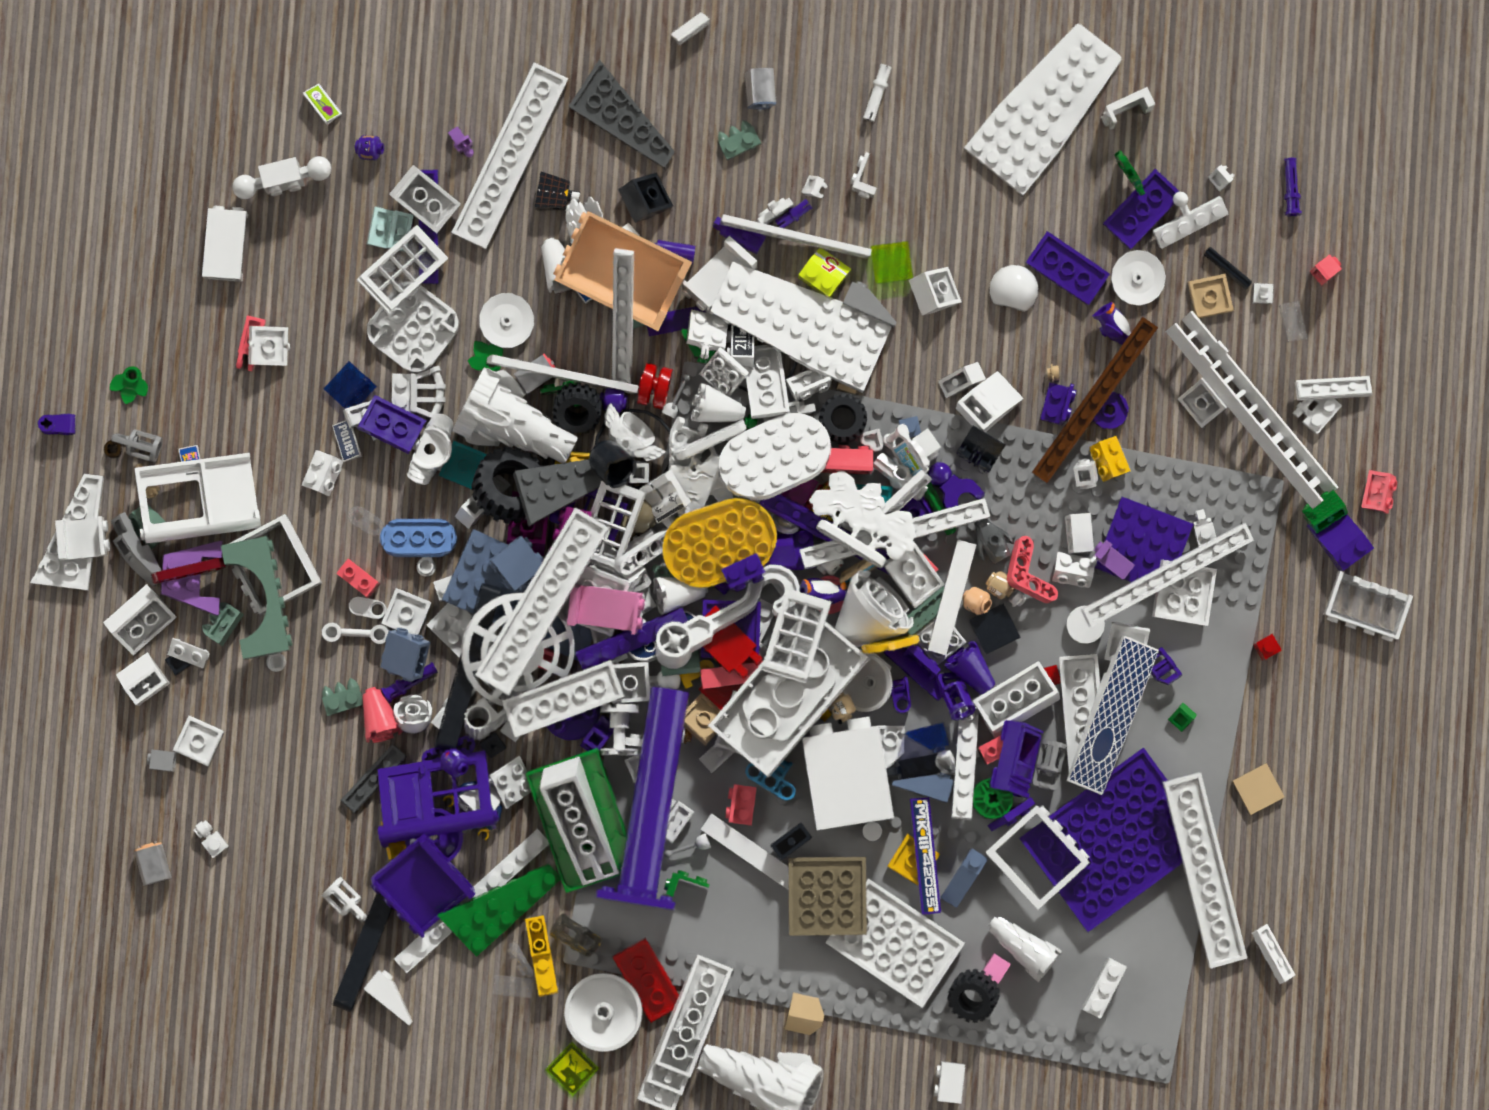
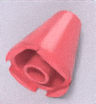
(378, 717)

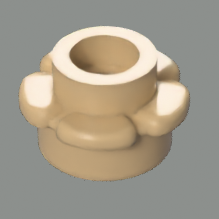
(1053, 373)

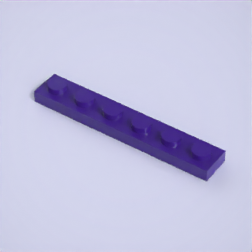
(625, 641)

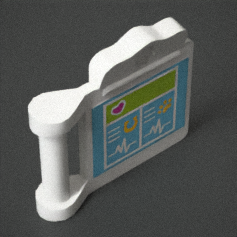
(908, 451)

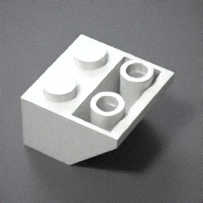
(142, 679)

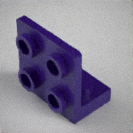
(1057, 402)
(744, 572)

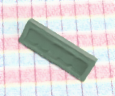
(925, 612)

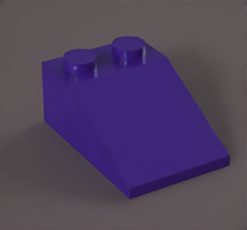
(1343, 542)

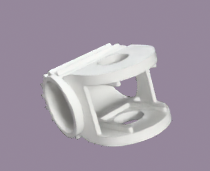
(483, 711)

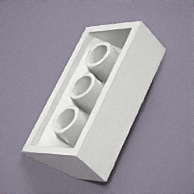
(1017, 698)

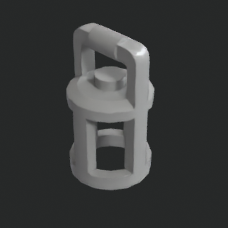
(133, 442)
(1048, 766)

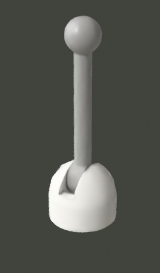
(670, 408)
(702, 843)

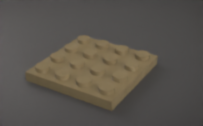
(827, 896)

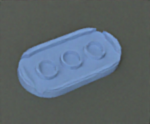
(418, 538)

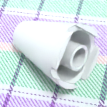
(552, 255)
(675, 594)

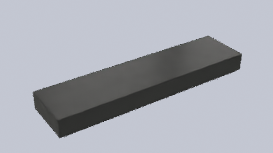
(369, 781)

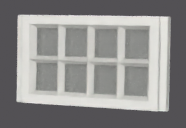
(402, 269)
(796, 636)

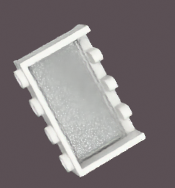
(1367, 606)

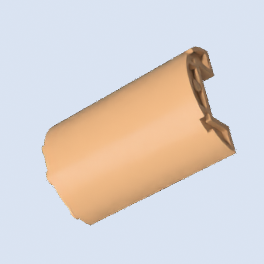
(590, 268)

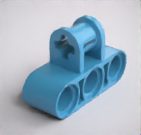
(779, 775)

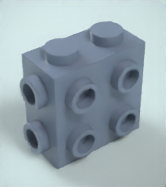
(516, 563)
(405, 654)

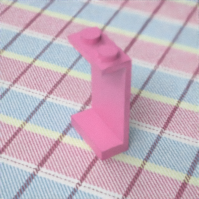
(605, 608)

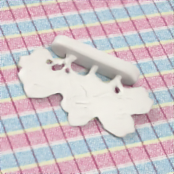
(707, 477)
(863, 512)

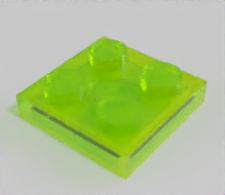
(891, 262)

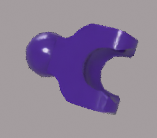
(951, 485)

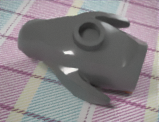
(992, 541)

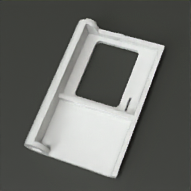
(225, 496)

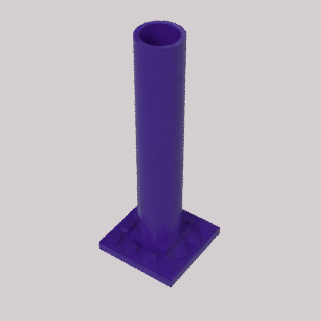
(652, 801)

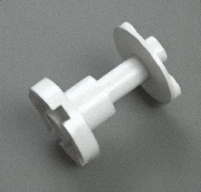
(619, 721)

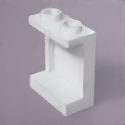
(1140, 97)

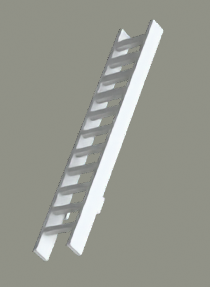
(1295, 447)

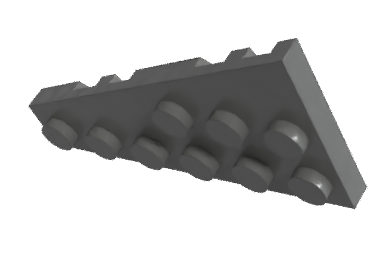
(614, 111)
(554, 487)

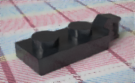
(914, 767)

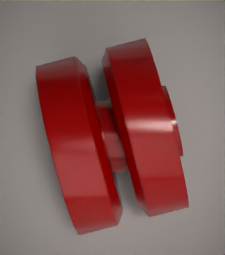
(655, 386)

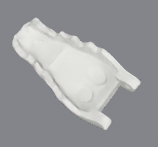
(682, 436)

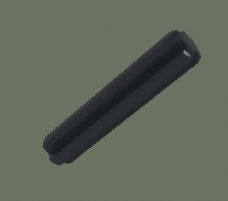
(1227, 267)

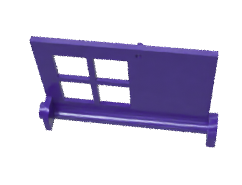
(409, 802)

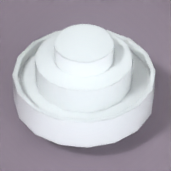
(784, 526)

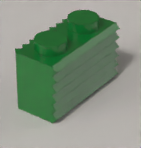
(1326, 512)

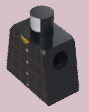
(554, 193)

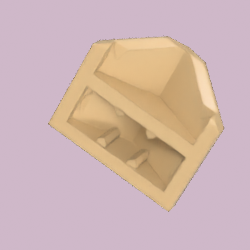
(804, 1014)

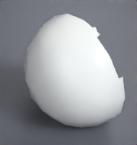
(1014, 288)

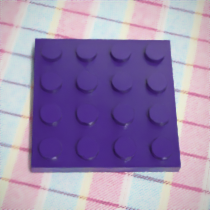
(1145, 537)

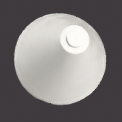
(872, 611)

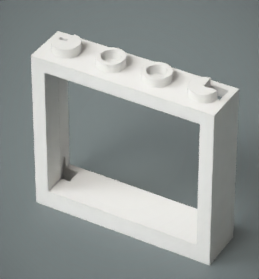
(240, 573)
(1067, 840)

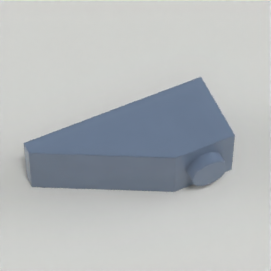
(931, 786)
(964, 877)

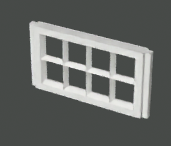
(629, 492)

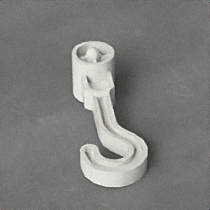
(679, 640)

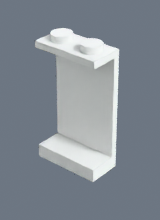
(224, 244)
(707, 282)

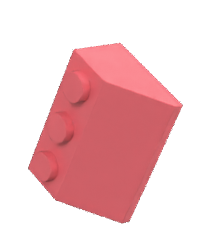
(850, 460)

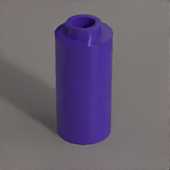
(683, 250)

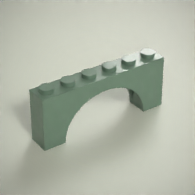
(272, 633)

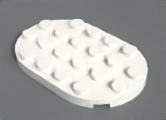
(775, 456)

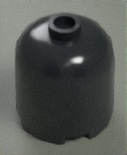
(612, 463)

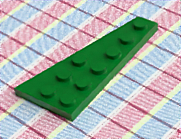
(493, 912)

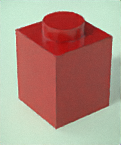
(1267, 647)

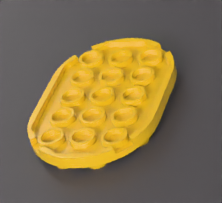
(715, 538)

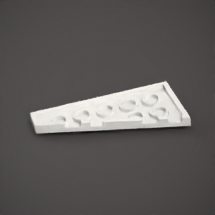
(73, 572)

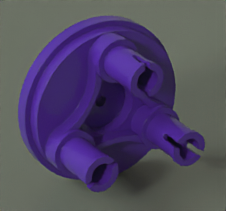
(575, 726)

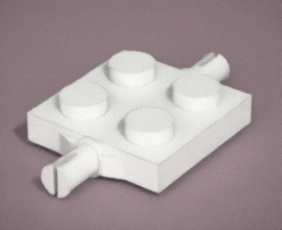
(706, 332)

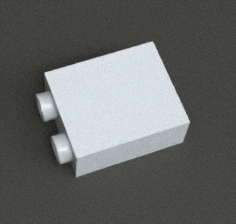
(847, 774)

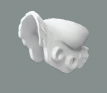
(439, 434)
(632, 434)

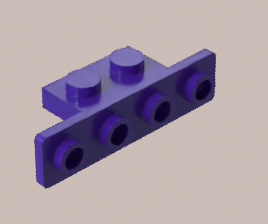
(918, 667)

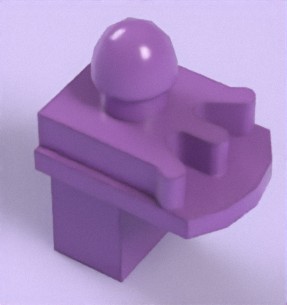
(462, 142)

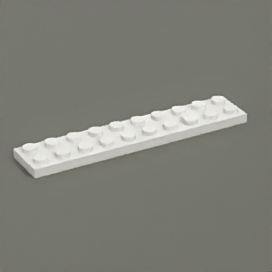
(510, 156)
(542, 601)
(1204, 870)

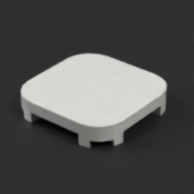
(414, 330)

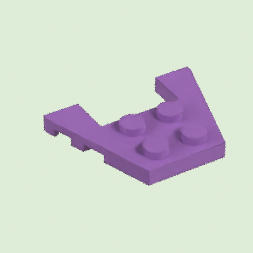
(188, 588)

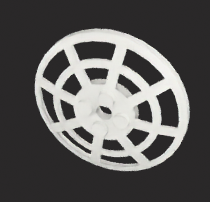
(536, 660)

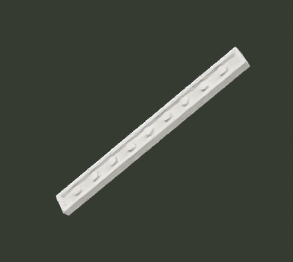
(923, 526)
(1167, 575)
(496, 877)

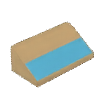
(850, 572)

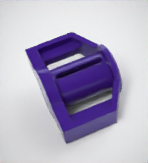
(1164, 667)

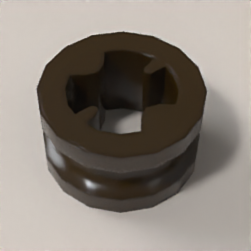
(112, 455)

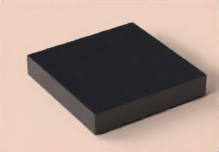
(994, 629)

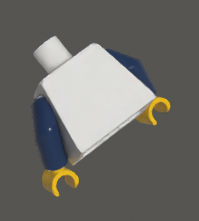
(470, 801)

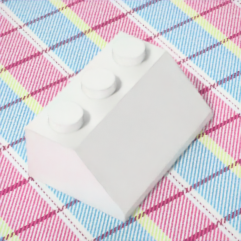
(139, 620)

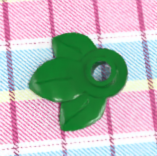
(482, 352)
(128, 387)

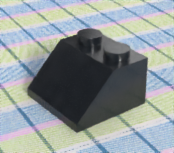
(645, 197)

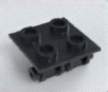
(980, 449)

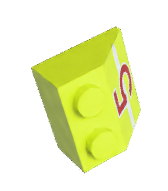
(824, 272)

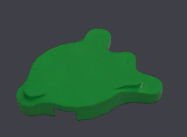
(1129, 171)

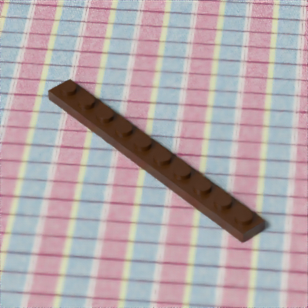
(1094, 400)

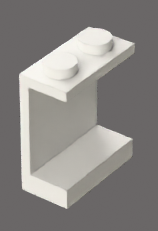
(82, 538)

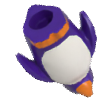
(1113, 323)
(824, 589)

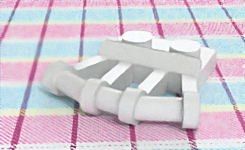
(405, 391)

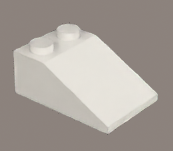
(424, 199)

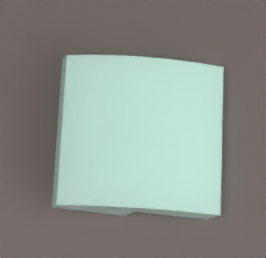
(388, 227)

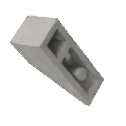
(866, 302)

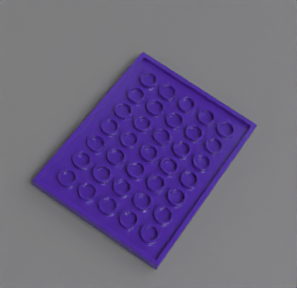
(1122, 832)

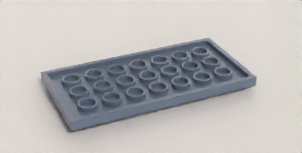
(474, 570)

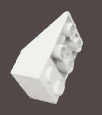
(988, 402)

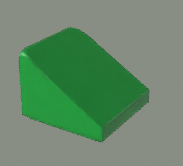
(1182, 717)

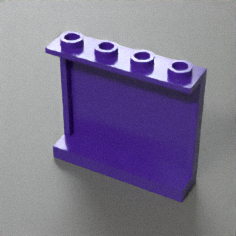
(421, 885)

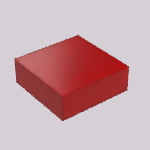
(1053, 674)

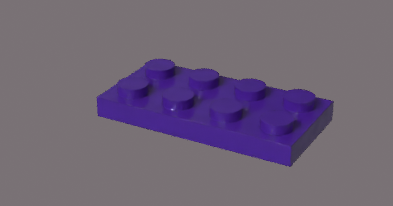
(1142, 212)
(1067, 268)

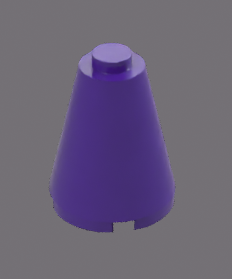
(971, 668)

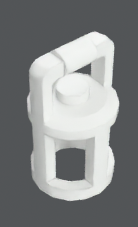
(350, 905)

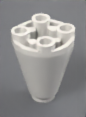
(715, 406)

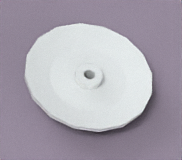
(1138, 277)
(506, 320)

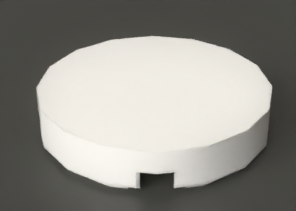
(1079, 630)

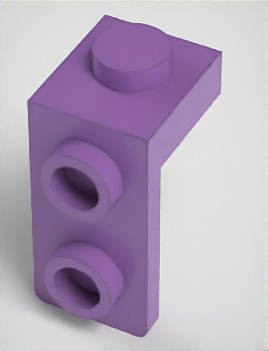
(1112, 559)

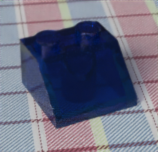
(929, 737)

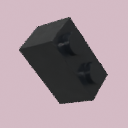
(791, 841)

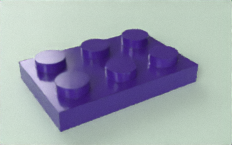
(391, 424)

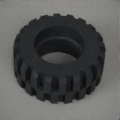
(486, 493)

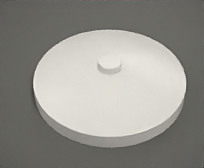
(603, 1012)

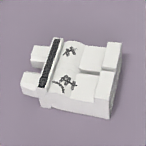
(666, 498)

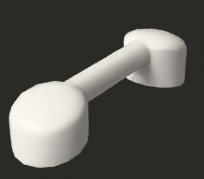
(333, 631)

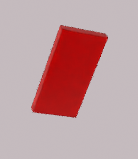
(648, 977)

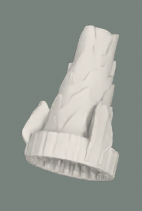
(500, 414)
(768, 1085)

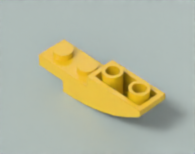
(541, 956)

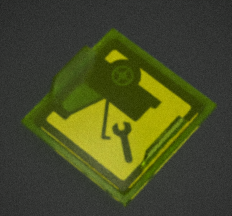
(572, 1069)

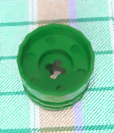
(981, 800)

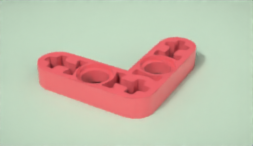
(1023, 575)

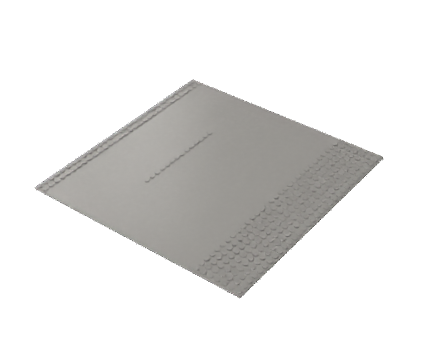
(746, 913)

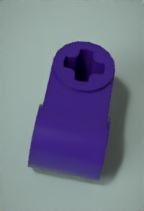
(61, 424)
(900, 693)

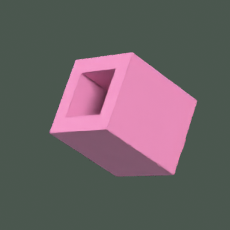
(996, 968)

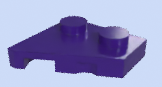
(1010, 817)

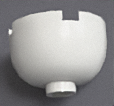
(412, 713)

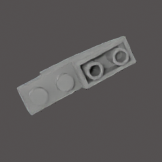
(138, 557)

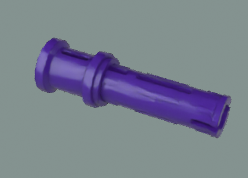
(1292, 196)
(401, 686)

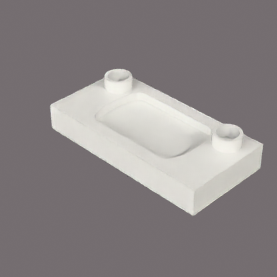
(776, 712)

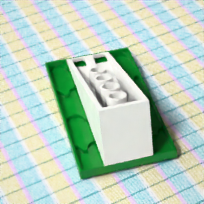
(580, 819)

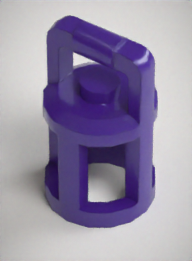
(952, 691)

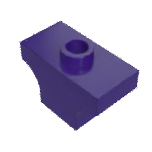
(598, 734)

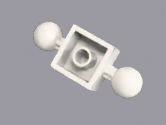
(281, 176)
(636, 682)

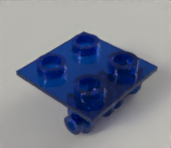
(350, 386)

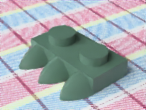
(738, 141)
(223, 623)
(342, 699)

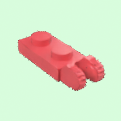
(243, 347)

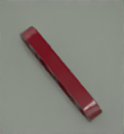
(188, 570)

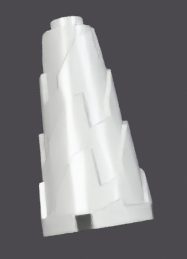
(1026, 948)

